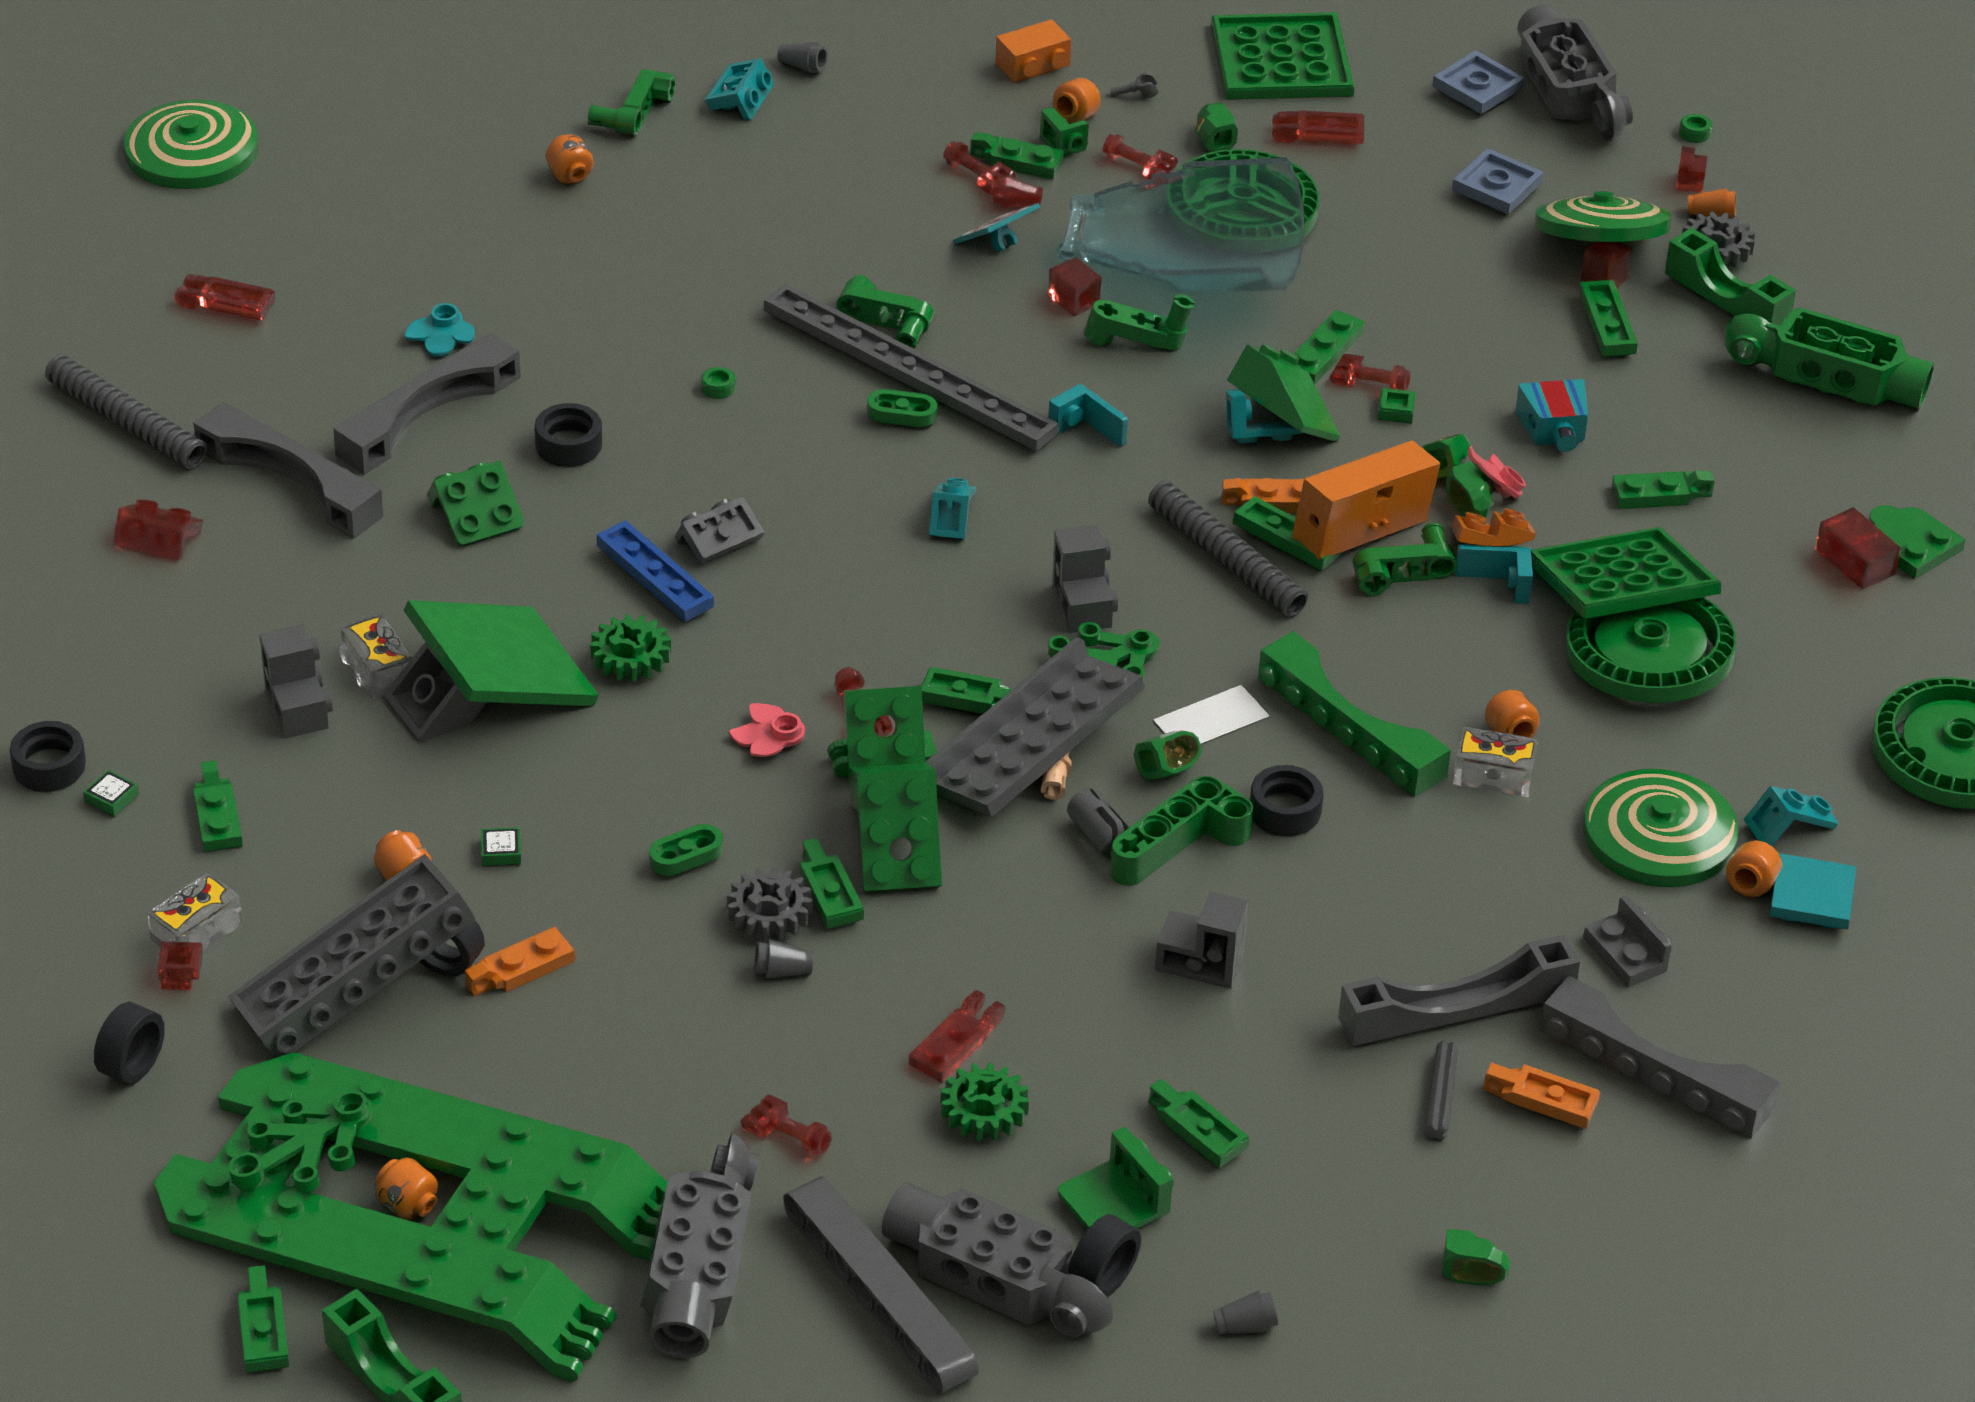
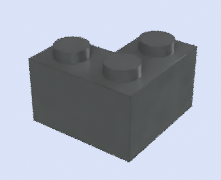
(1082, 578)
(294, 681)
(1207, 945)

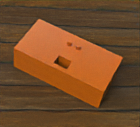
(1365, 499)

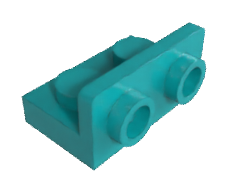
(743, 86)

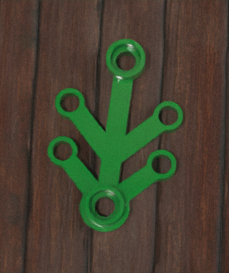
(1137, 646)
(347, 1113)

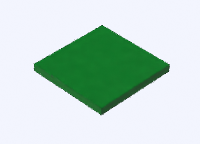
(1282, 56)
(1624, 572)
(500, 653)

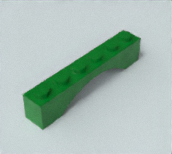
(1402, 753)

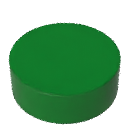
(1695, 128)
(718, 382)

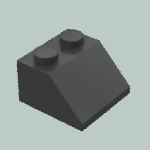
(430, 698)

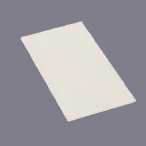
(1215, 715)

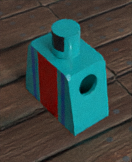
(1554, 412)

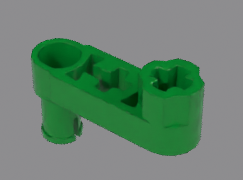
(629, 119)
(868, 304)
(1116, 319)
(1381, 566)

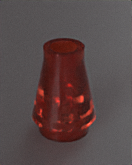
(1015, 193)

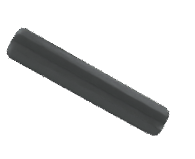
(1441, 1090)

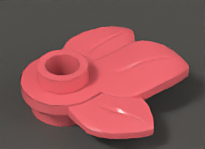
(1505, 479)
(769, 730)

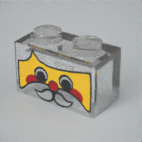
(373, 654)
(1495, 761)
(196, 913)

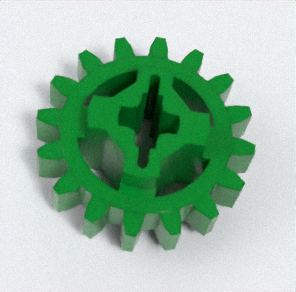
(630, 647)
(984, 1101)

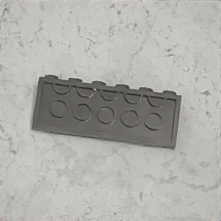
(1031, 729)
(352, 957)

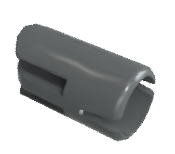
(1096, 818)

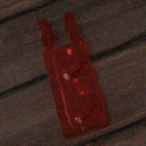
(1318, 126)
(225, 296)
(956, 1037)

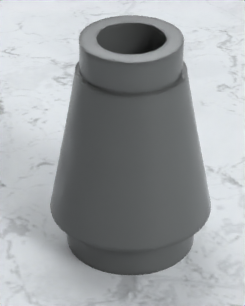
(804, 56)
(781, 960)
(1247, 1315)

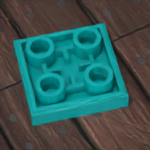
(1813, 892)

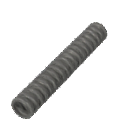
(126, 411)
(1228, 548)

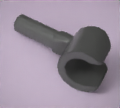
(1145, 83)

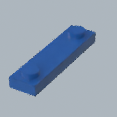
(655, 571)

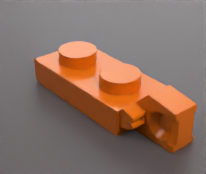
(1278, 492)
(520, 963)
(1543, 1093)

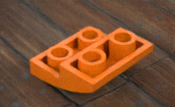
(1504, 529)

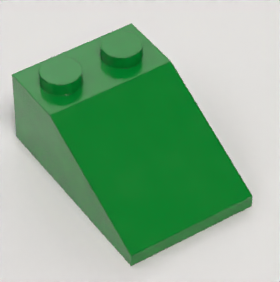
(1284, 389)

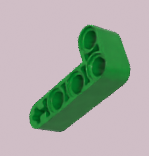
(1195, 809)

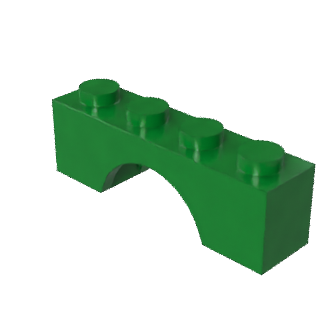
(1698, 265)
(363, 1342)

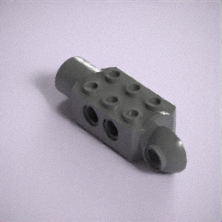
(1571, 71)
(698, 1250)
(996, 1258)

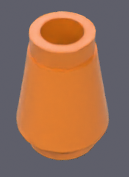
(1715, 201)

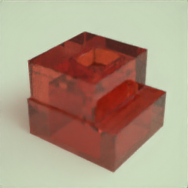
(1691, 170)
(179, 964)

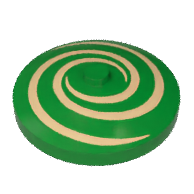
(191, 144)
(1602, 218)
(1660, 827)

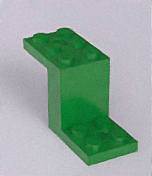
(892, 788)

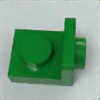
(1060, 134)

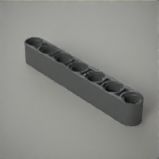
(881, 1285)

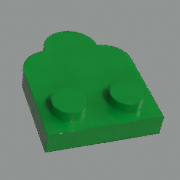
(1922, 537)

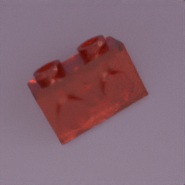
(155, 529)

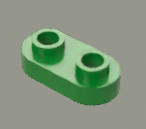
(902, 408)
(686, 849)

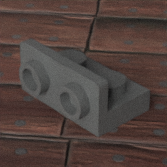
(720, 529)
(1630, 943)

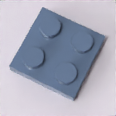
(1478, 82)
(1497, 181)

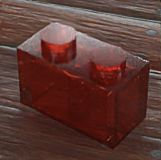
(1857, 548)

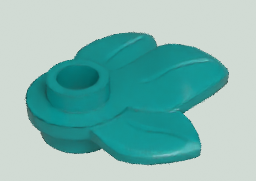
(441, 330)

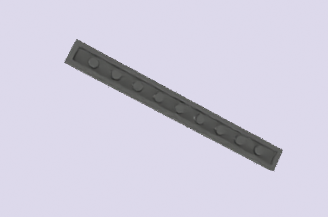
(911, 367)

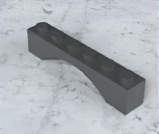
(476, 370)
(241, 440)
(1387, 1009)
(1726, 1093)

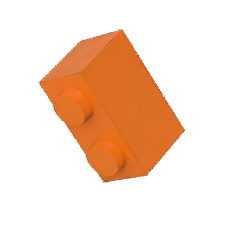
(1033, 50)

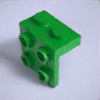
(477, 502)
(1125, 1186)

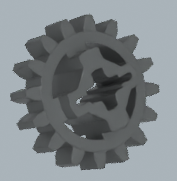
(1733, 239)
(769, 903)

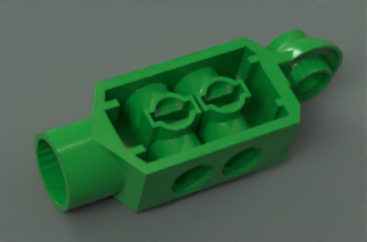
(1831, 356)

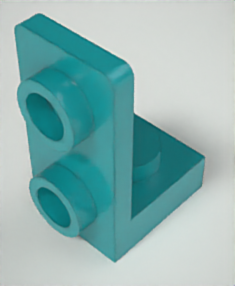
(1082, 404)
(1240, 409)
(951, 508)
(1498, 562)
(1780, 807)

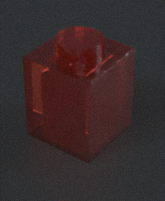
(1606, 262)
(1074, 286)

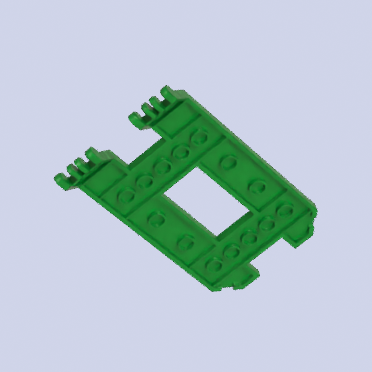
(468, 1255)

